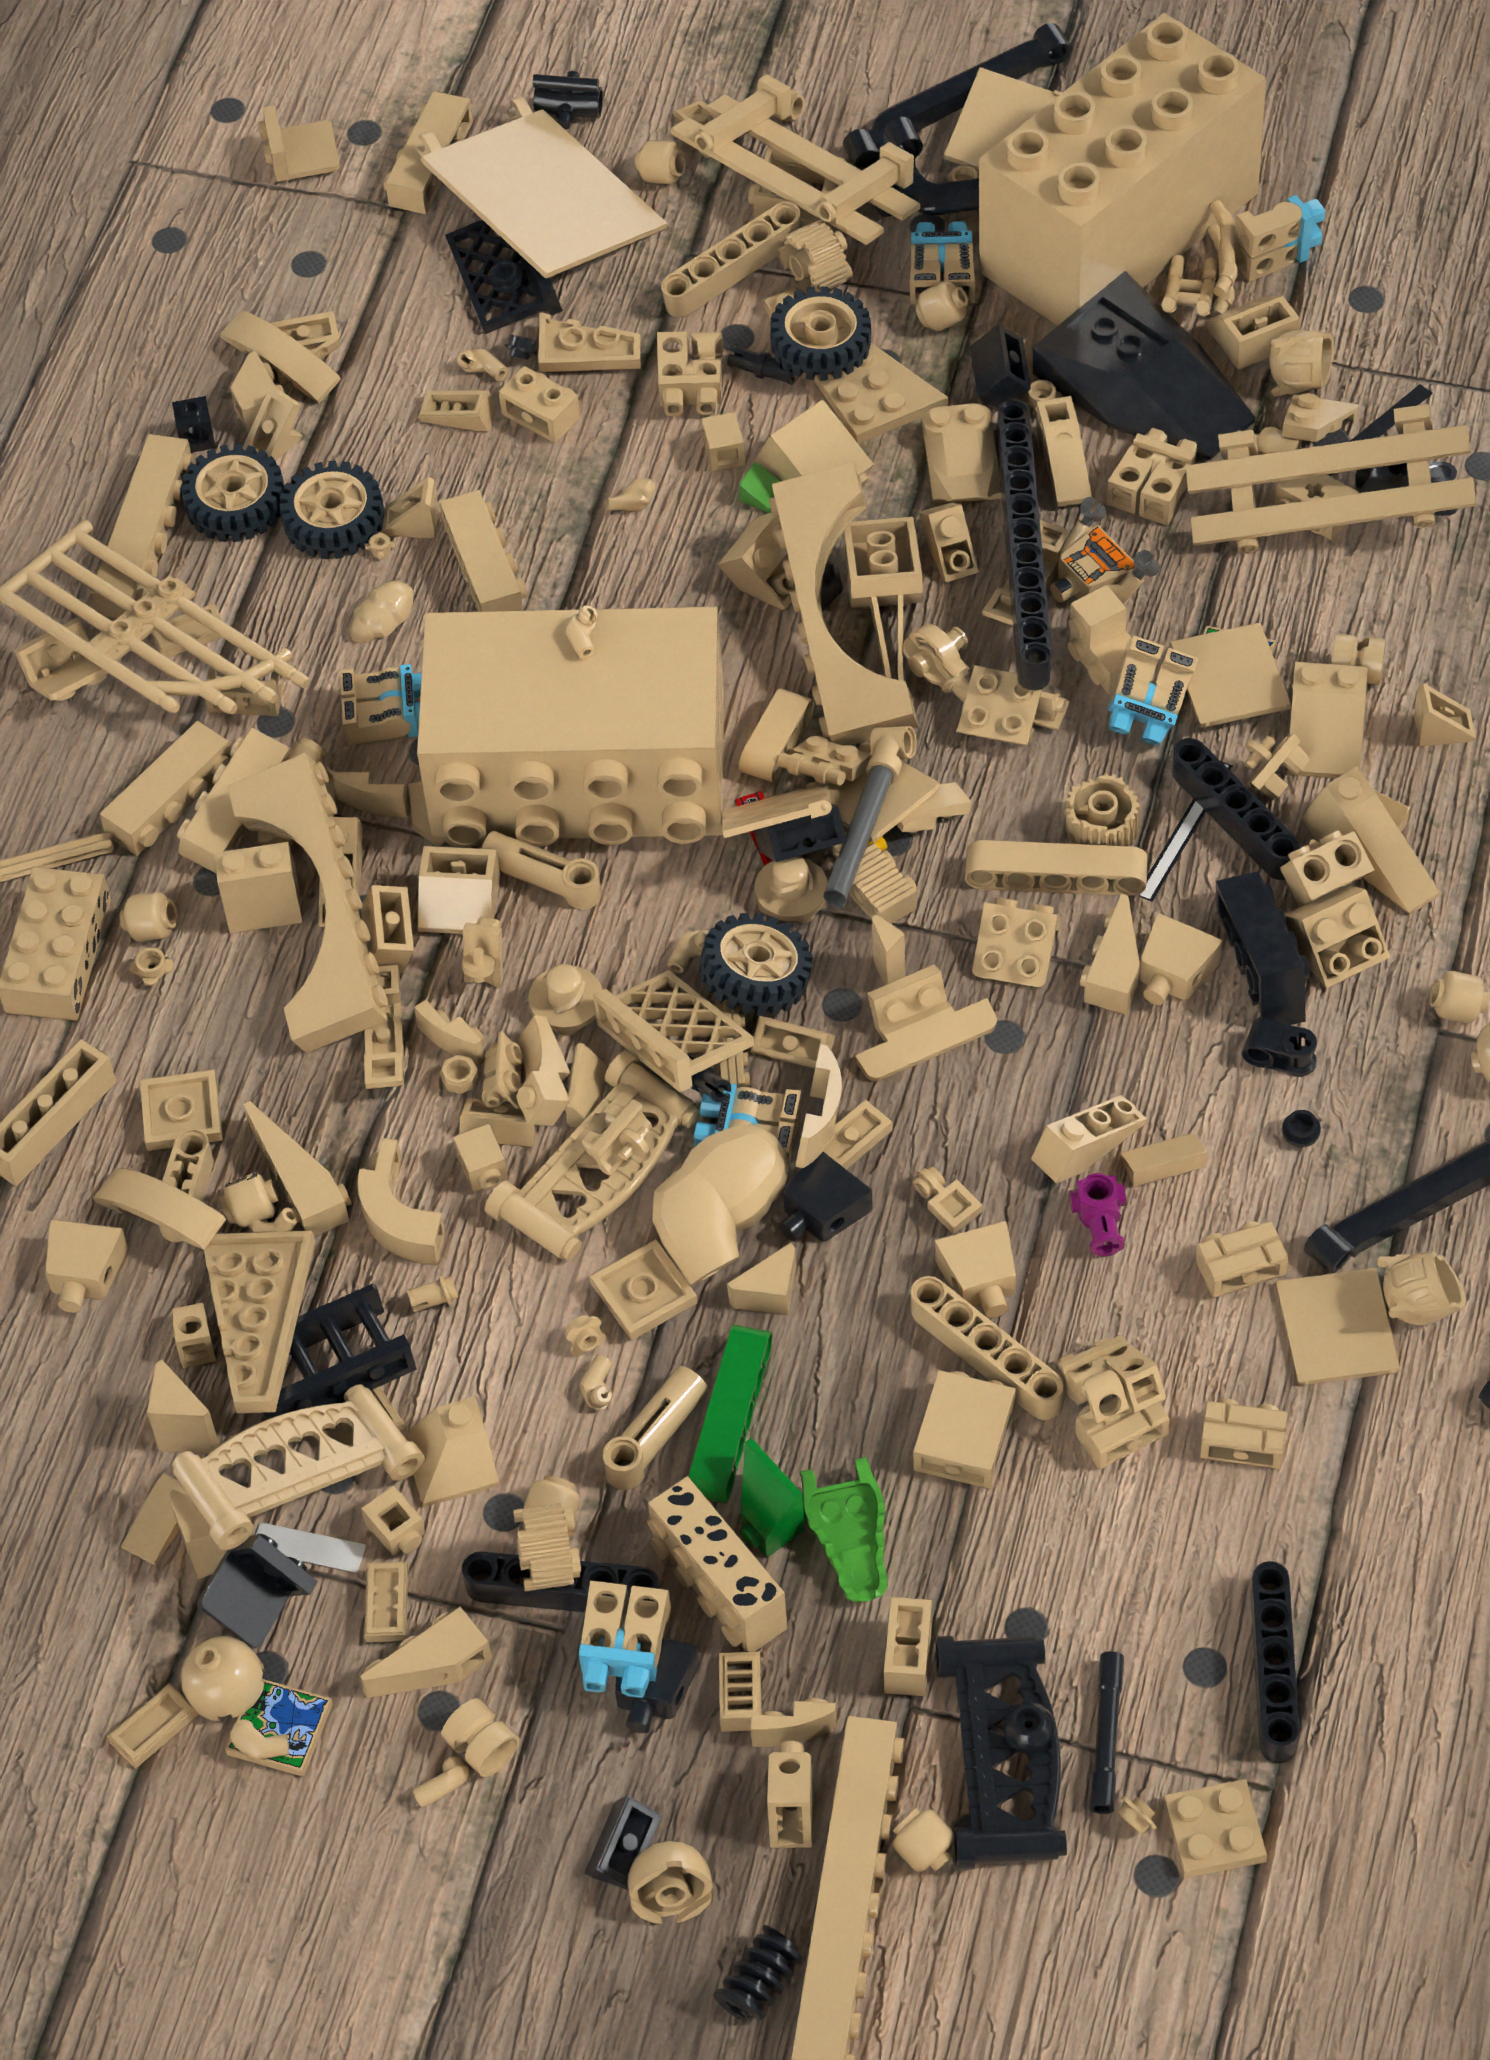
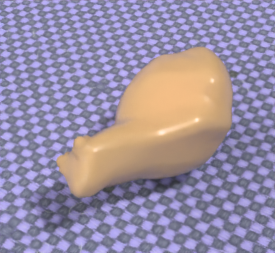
(634, 497)

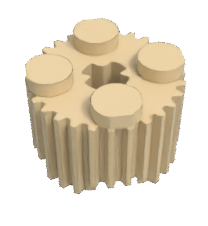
(816, 257)
(1102, 813)
(546, 1547)

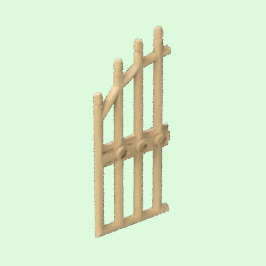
(138, 622)

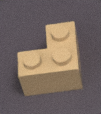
(1099, 635)

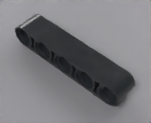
(1233, 806)
(506, 1569)
(1269, 1678)

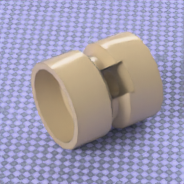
(1368, 653)
(485, 1742)

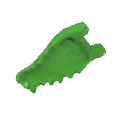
(850, 1529)

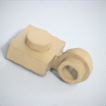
(950, 1205)

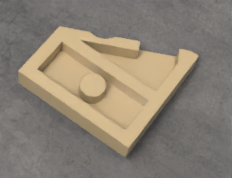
(314, 332)
(1313, 417)

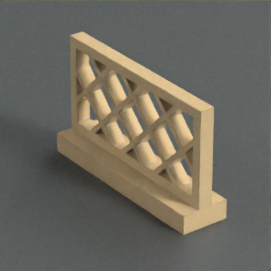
(649, 1040)

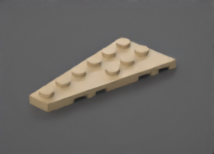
(257, 1302)

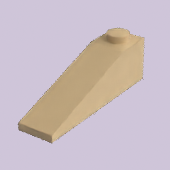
(301, 1177)

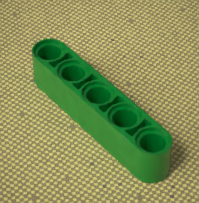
(730, 1412)

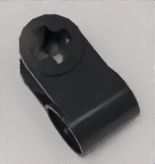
(1278, 1044)

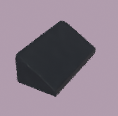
(623, 1838)

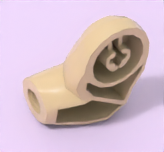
(716, 1194)

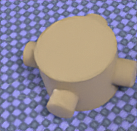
(380, 545)

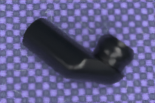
(831, 585)

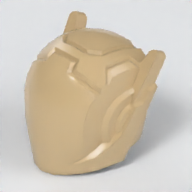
(1301, 361)
(1420, 1287)

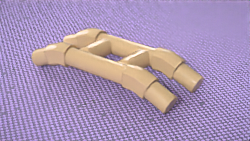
(1223, 238)
(1190, 292)

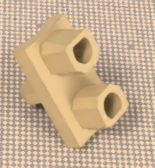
(1285, 753)
(483, 952)
(621, 1139)

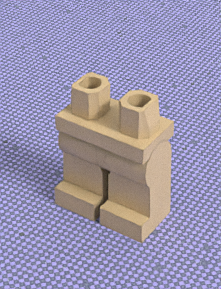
(1151, 476)

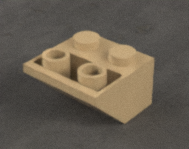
(1248, 329)
(757, 563)
(456, 888)
(1338, 934)

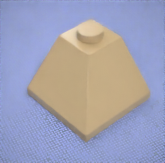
(454, 1451)

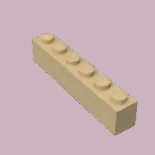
(145, 516)

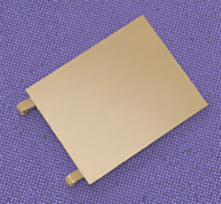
(541, 191)

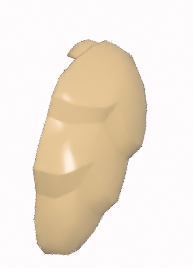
(381, 611)

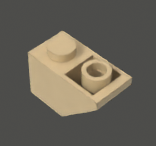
(251, 388)
(949, 541)

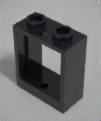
(786, 838)

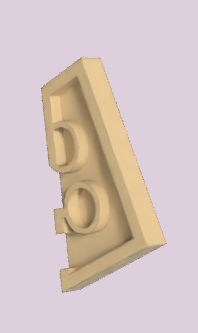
(582, 348)

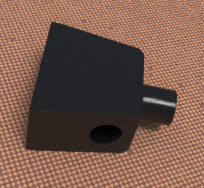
(824, 1200)
(663, 1697)

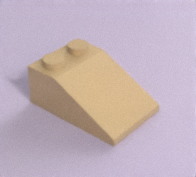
(1328, 716)

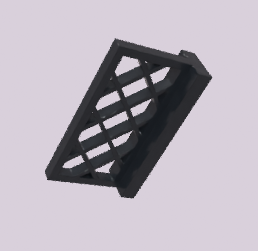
(540, 287)

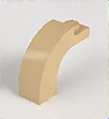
(398, 1228)

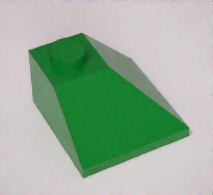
(769, 1503)

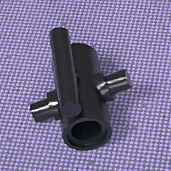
(567, 97)

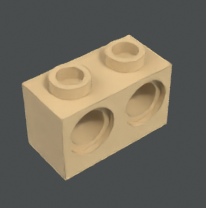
(1327, 870)
(908, 1646)

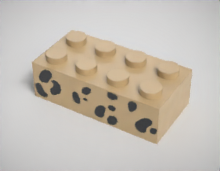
(54, 943)
(716, 1566)

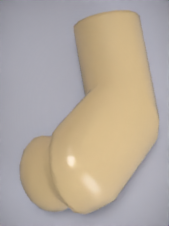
(482, 361)
(283, 1223)
(593, 1384)
(254, 1744)
(454, 1775)

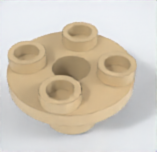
(791, 889)
(565, 997)

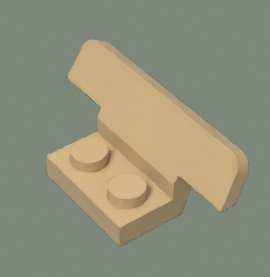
(919, 1024)

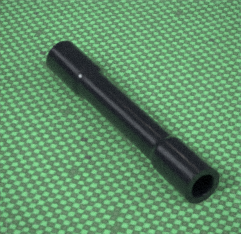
(1104, 1776)

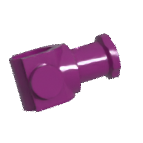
(1100, 1214)

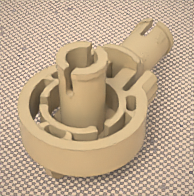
(936, 658)

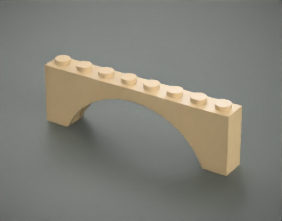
(812, 518)
(342, 987)

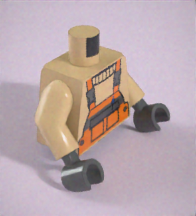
(1095, 560)

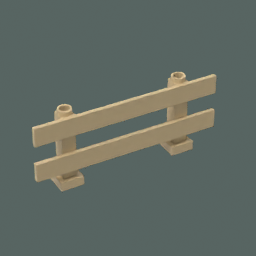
(834, 208)
(1245, 468)

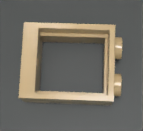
(761, 196)

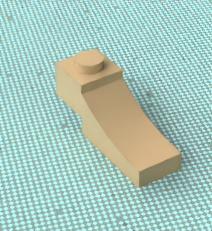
(543, 1092)

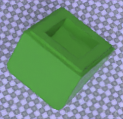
(757, 487)

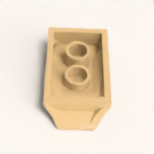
(961, 454)

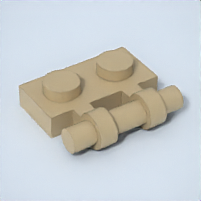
(825, 761)

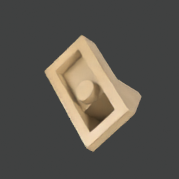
(273, 425)

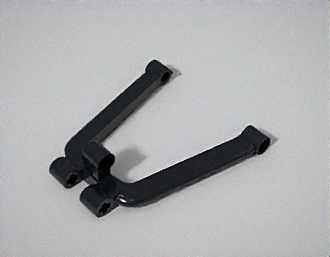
(903, 120)
(1401, 1210)

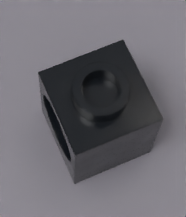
(194, 423)

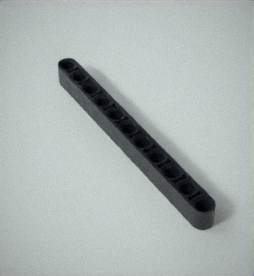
(1023, 545)

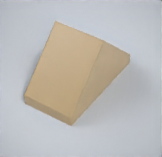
(413, 512)
(1441, 719)
(766, 1285)

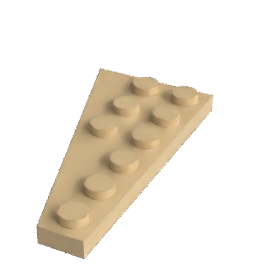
(876, 394)

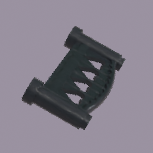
(993, 1832)

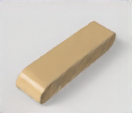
(729, 260)
(1056, 867)
(981, 1331)

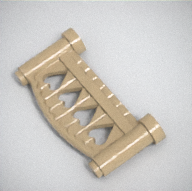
(534, 1206)
(230, 1505)

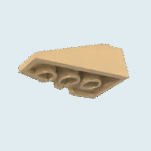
(1353, 806)

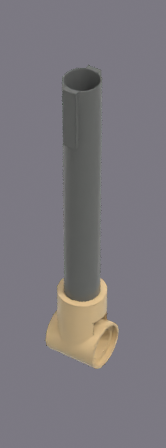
(888, 750)

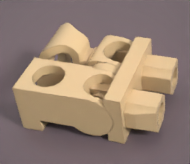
(687, 382)
(1112, 1369)

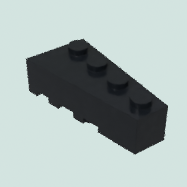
(1263, 947)

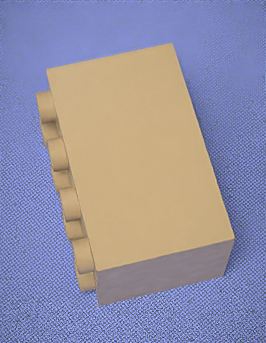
(1120, 170)
(567, 745)

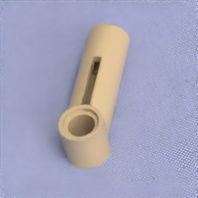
(547, 870)
(652, 1428)

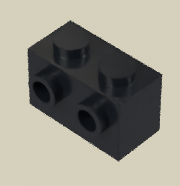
(999, 366)

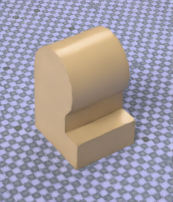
(193, 1335)

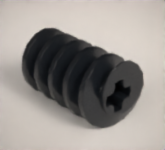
(758, 1975)

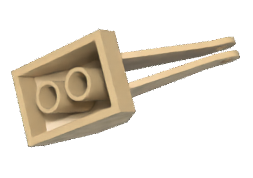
(883, 572)

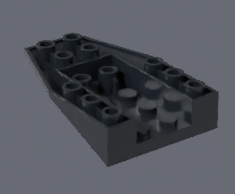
(1140, 370)

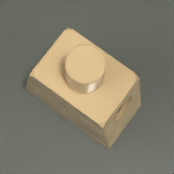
(1177, 960)
(82, 1261)
(979, 1266)
(790, 1787)

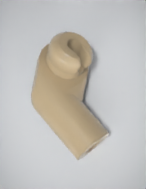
(580, 630)
(687, 947)

